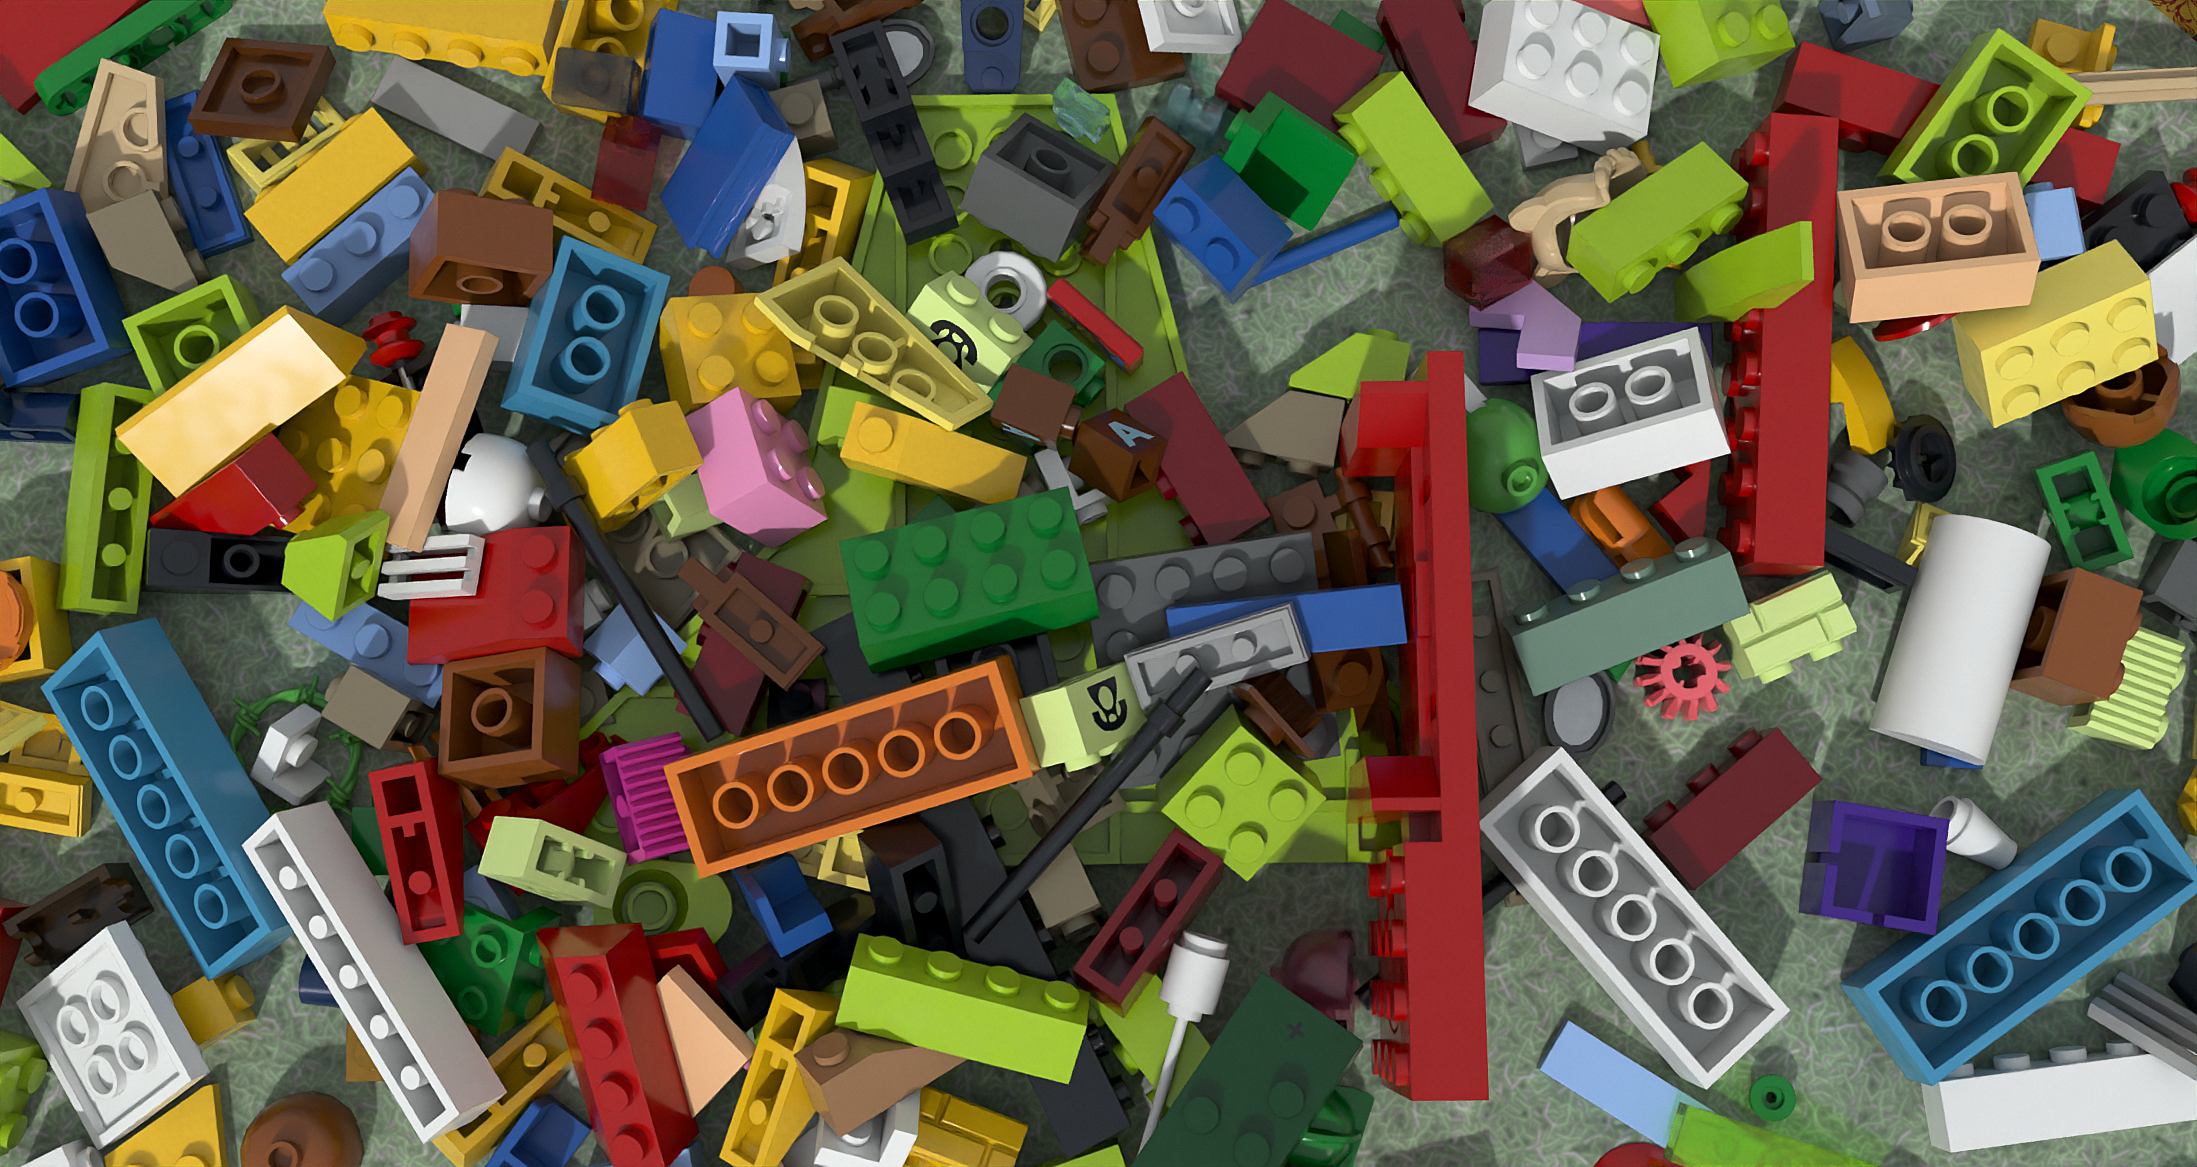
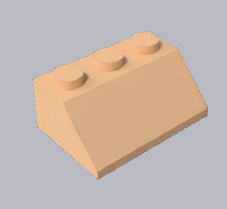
(1936, 247)

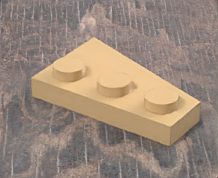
(121, 138)

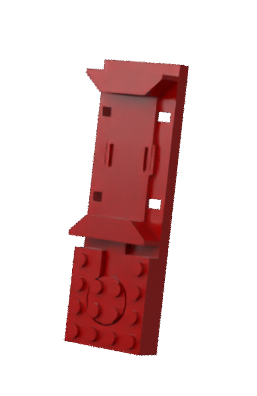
(1431, 882)

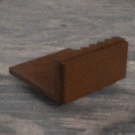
(1278, 711)

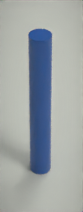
(1329, 244)

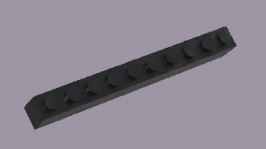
(1092, 1102)

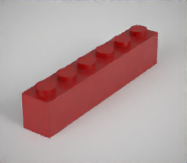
(1882, 104)

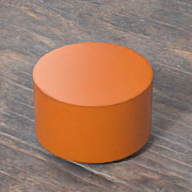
(714, 281)

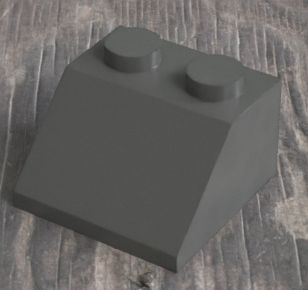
(1036, 186)

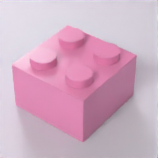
(756, 468)

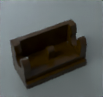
(78, 912)

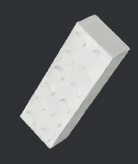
(1626, 917)

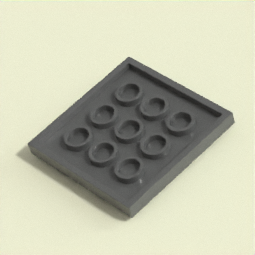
(1132, 611)

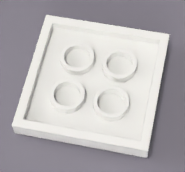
(112, 1035)

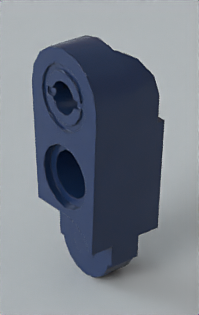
(991, 61)

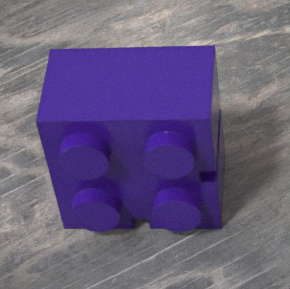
(1874, 866)

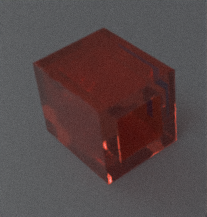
(626, 162)
(1487, 262)

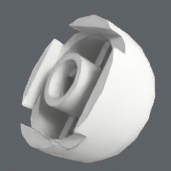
(495, 489)

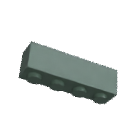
(1625, 614)

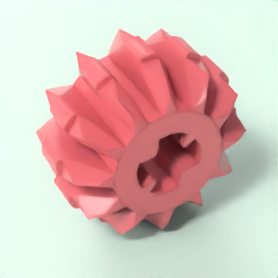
(1696, 691)

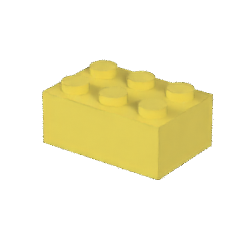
(2081, 329)

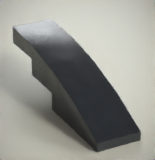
(894, 132)
(752, 983)

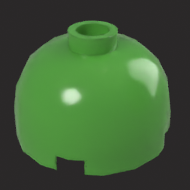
(1503, 457)

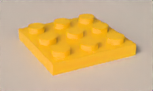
(348, 447)

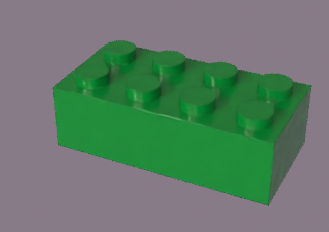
(968, 580)

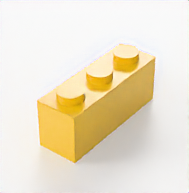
(331, 185)
(634, 461)

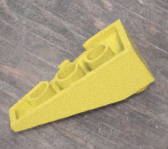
(863, 334)

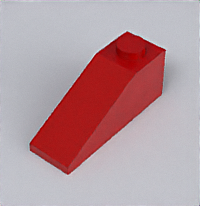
(243, 495)
(422, 847)

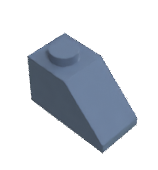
(1864, 22)

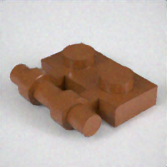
(1310, 509)

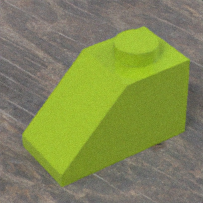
(1356, 359)
(337, 562)

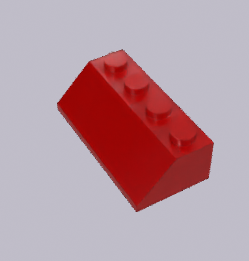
(619, 1041)

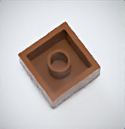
(480, 250)
(2077, 638)
(510, 719)

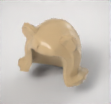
(1568, 201)

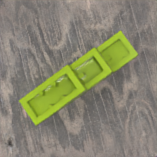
(1747, 276)

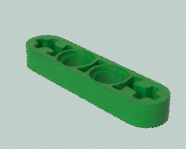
(70, 80)

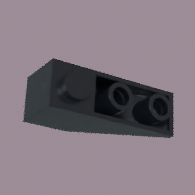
(213, 563)

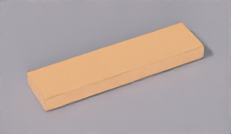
(436, 434)

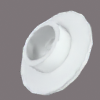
(1016, 269)

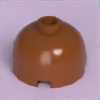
(2127, 407)
(303, 1132)

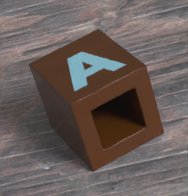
(1036, 408)
(1117, 455)

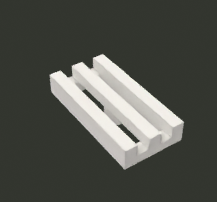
(401, 566)

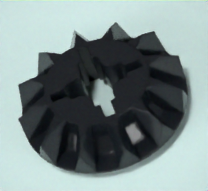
(1933, 477)

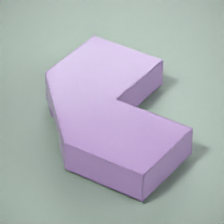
(1548, 327)

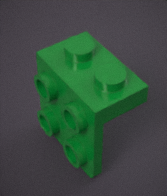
(1288, 159)
(493, 967)

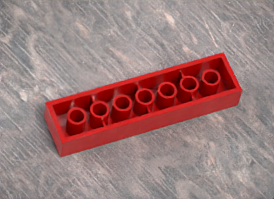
(1782, 360)

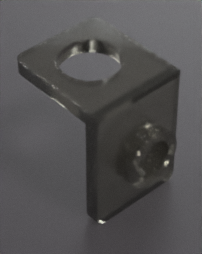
(596, 81)

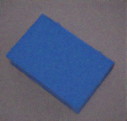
(726, 166)

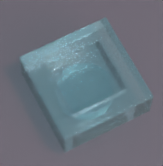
(1080, 112)

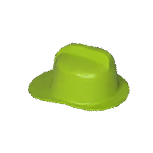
(669, 899)

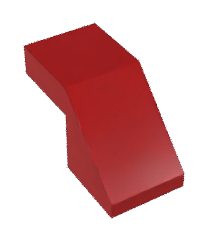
(1684, 507)

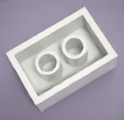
(1565, 72)
(1629, 414)

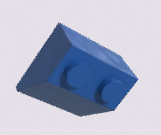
(1221, 226)

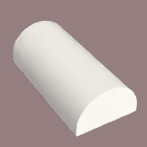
(1961, 636)

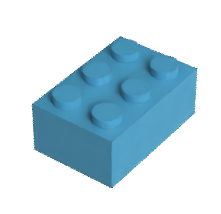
(585, 339)

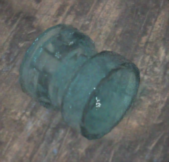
(1195, 117)

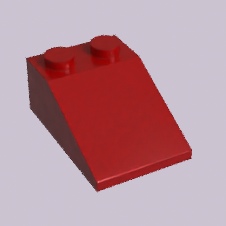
(523, 600)

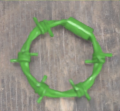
(249, 715)

